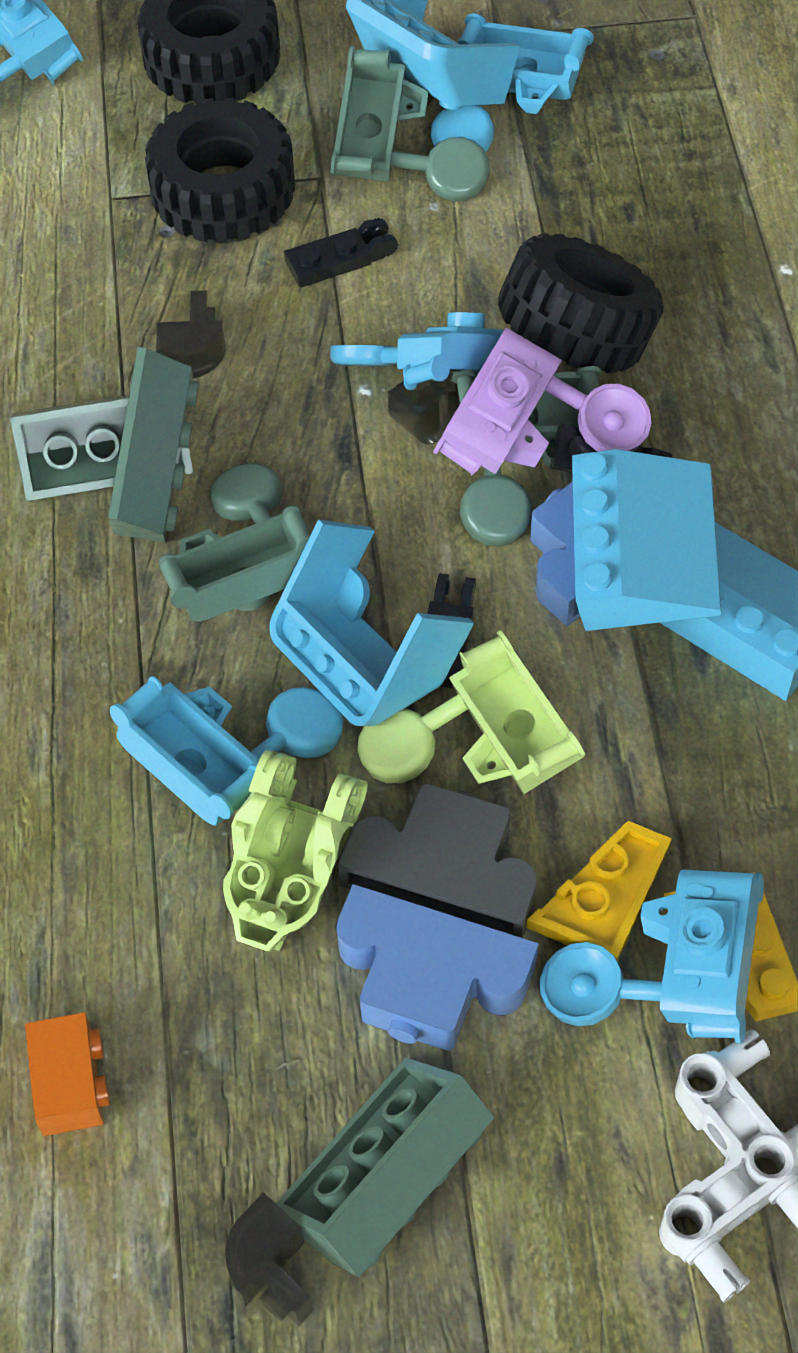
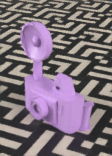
(496, 410)

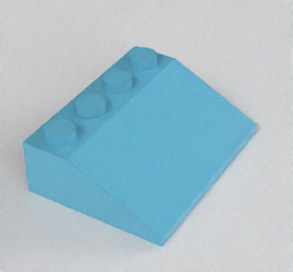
(643, 539)
(757, 618)

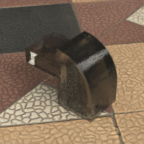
(194, 342)
(425, 409)
(257, 1251)

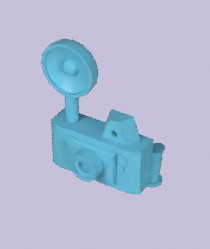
(34, 40)
(543, 69)
(431, 354)
(199, 760)
(705, 967)

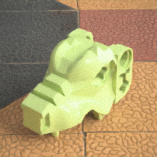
(285, 851)

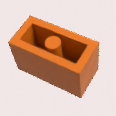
(65, 1074)

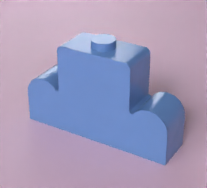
(554, 535)
(429, 966)

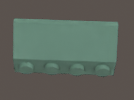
(72, 446)
(152, 447)
(385, 1163)

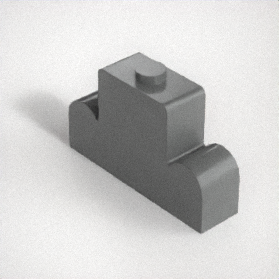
(445, 860)

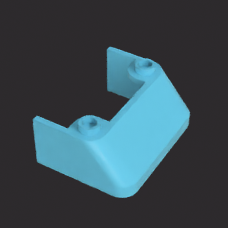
(433, 61)
(339, 651)

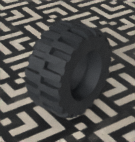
(215, 66)
(216, 136)
(580, 302)

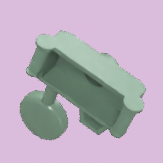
(367, 130)
(496, 506)
(244, 566)

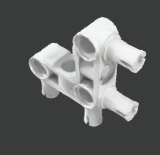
(738, 1187)

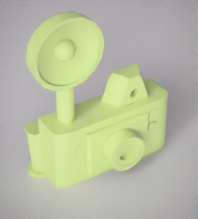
(509, 707)

